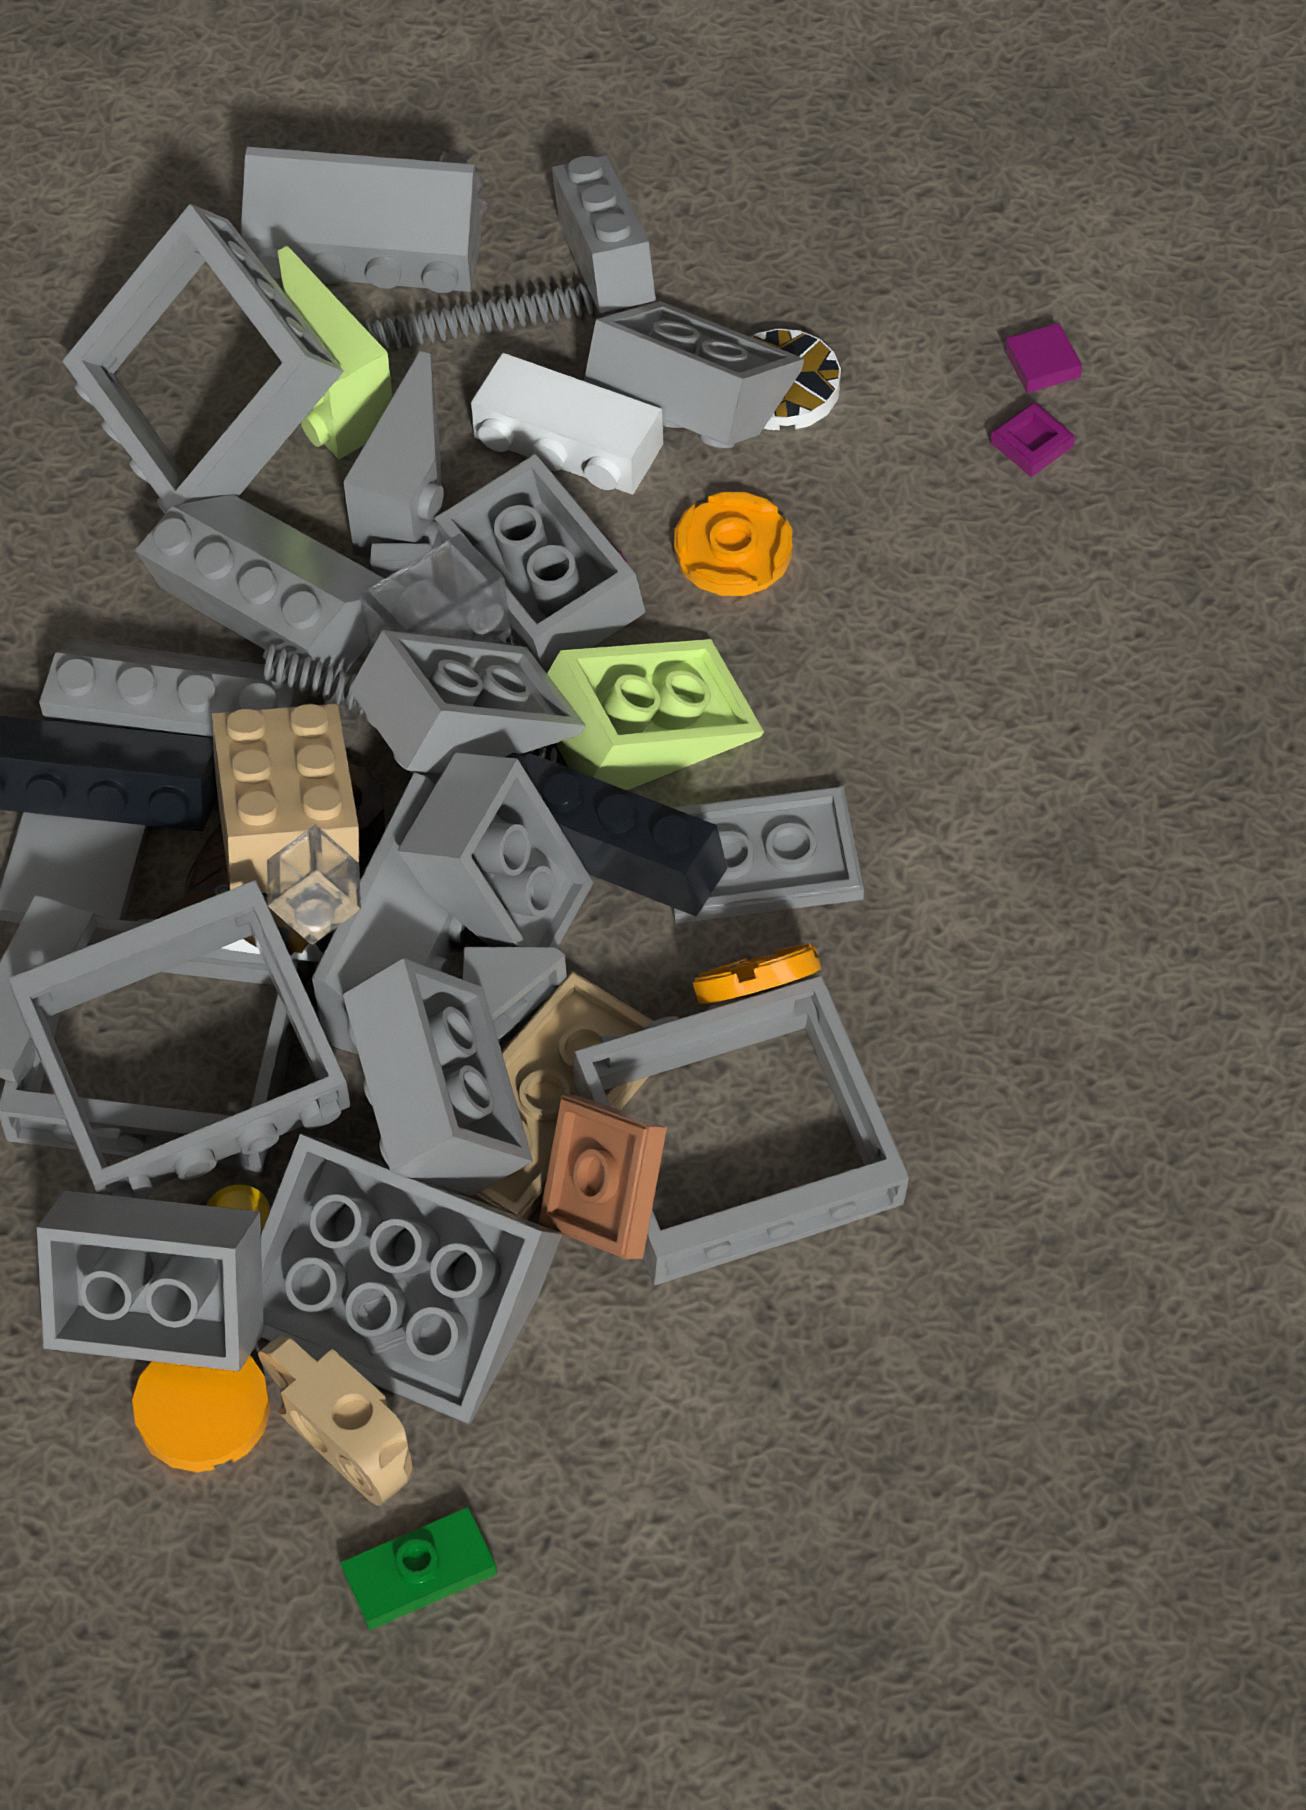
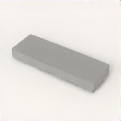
(44, 935)

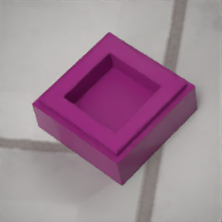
(1043, 357)
(1032, 439)

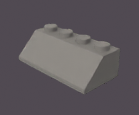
(363, 217)
(261, 579)
(156, 689)
(393, 924)

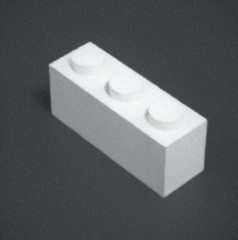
(567, 424)

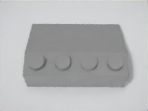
(356, 1228)

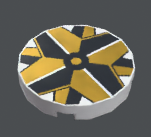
(815, 387)

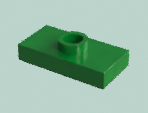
(418, 1568)

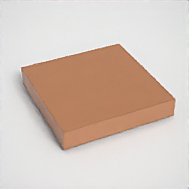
(602, 1176)

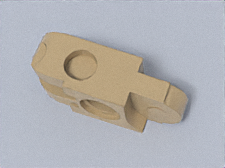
(341, 1418)

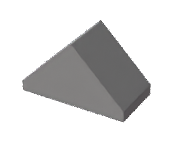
(514, 981)

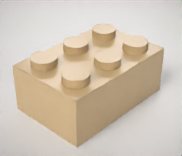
(277, 780)

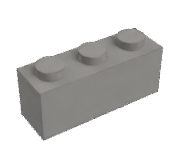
(603, 233)

